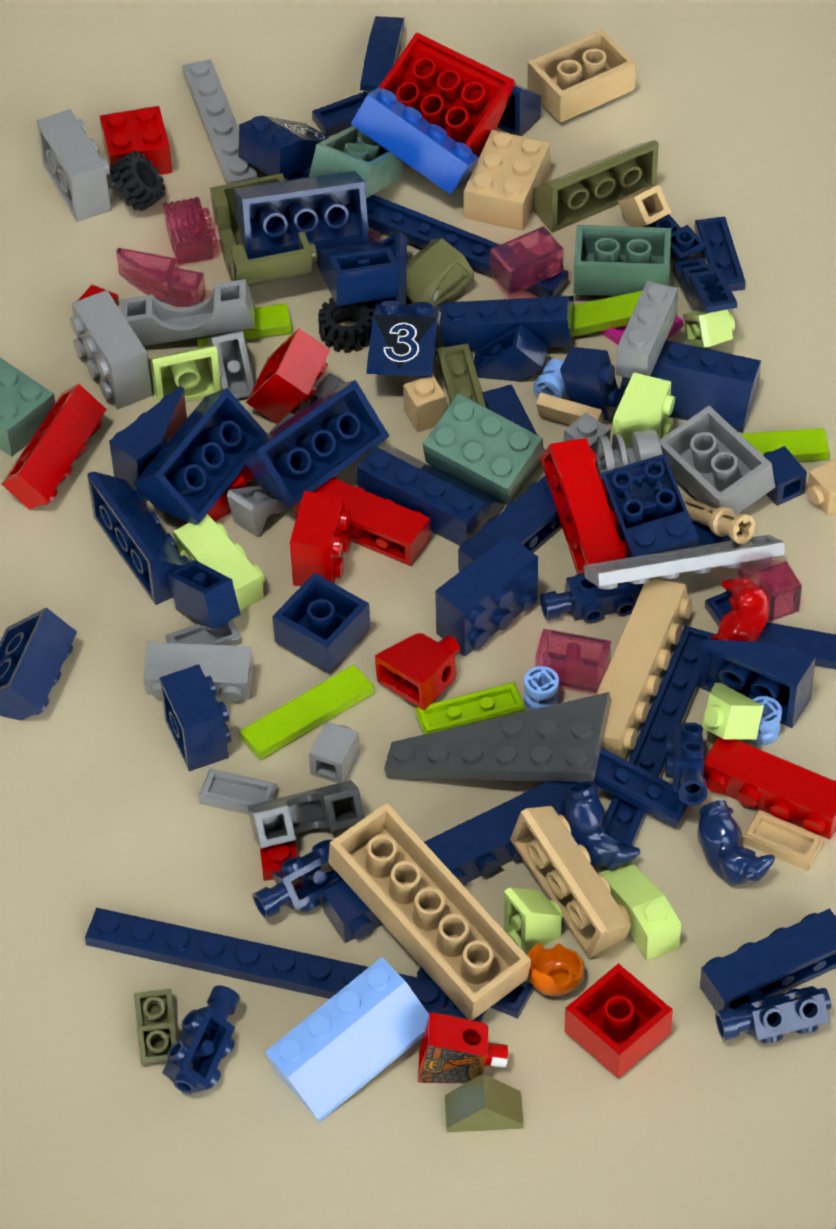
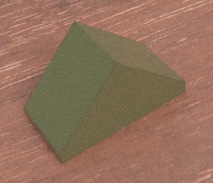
(483, 1106)

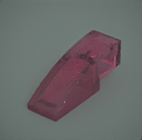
(161, 278)

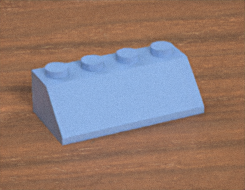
(349, 1039)

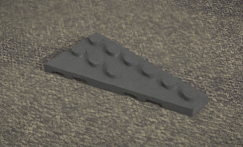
(531, 745)

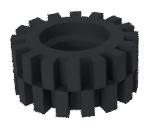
(137, 181)
(345, 336)

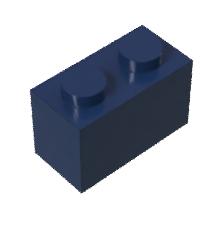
(591, 379)
(204, 594)

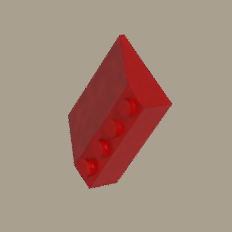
(450, 90)

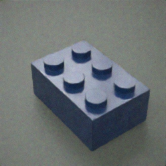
(487, 594)

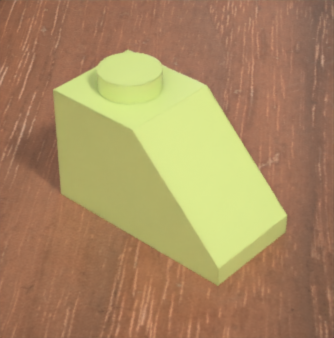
(708, 328)
(731, 714)
(531, 918)

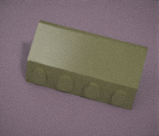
(596, 186)

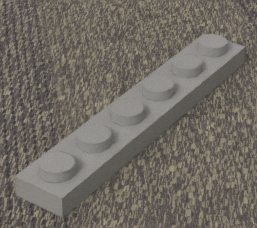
(217, 120)
(672, 563)

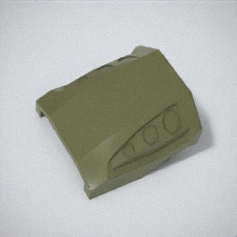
(437, 274)

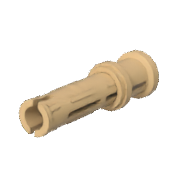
(721, 520)

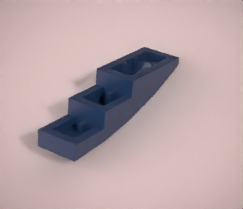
(382, 51)
(704, 285)

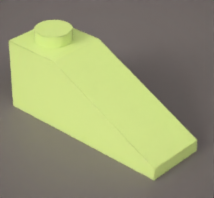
(652, 917)

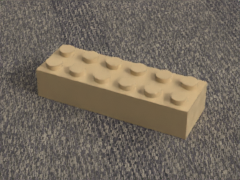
(429, 911)

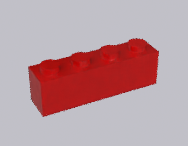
(55, 447)
(582, 503)
(381, 522)
(772, 785)

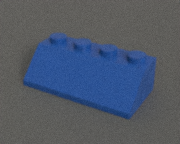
(415, 140)

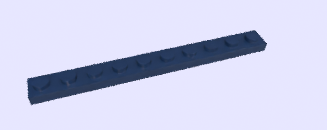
(420, 229)
(237, 957)

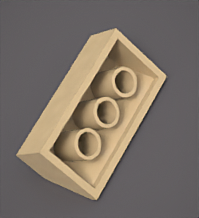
(570, 879)

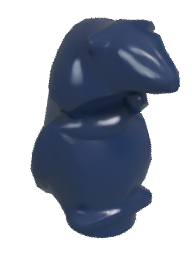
(586, 819)
(723, 848)

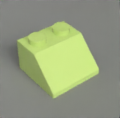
(192, 369)
(644, 407)

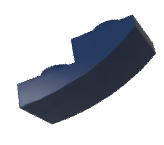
(683, 240)

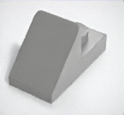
(252, 506)

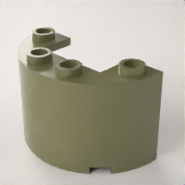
(259, 269)

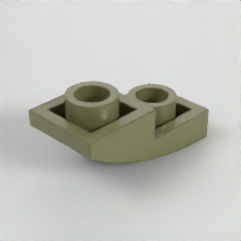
(155, 1025)

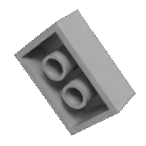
(74, 165)
(111, 350)
(717, 462)

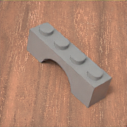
(225, 311)

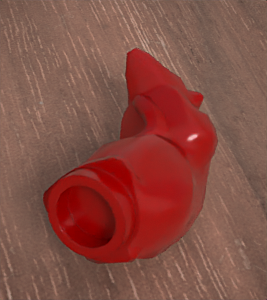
(748, 611)

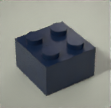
(321, 622)
(195, 717)

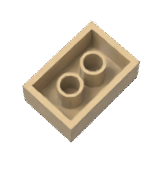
(581, 75)
(505, 179)

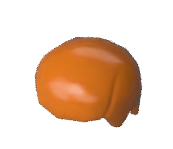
(555, 970)

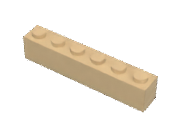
(640, 659)

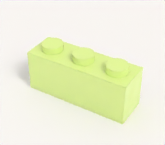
(212, 547)

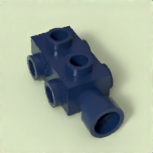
(588, 601)
(686, 762)
(310, 883)
(778, 1017)
(203, 1043)

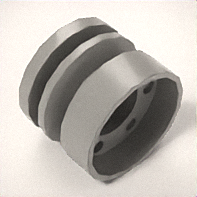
(643, 446)

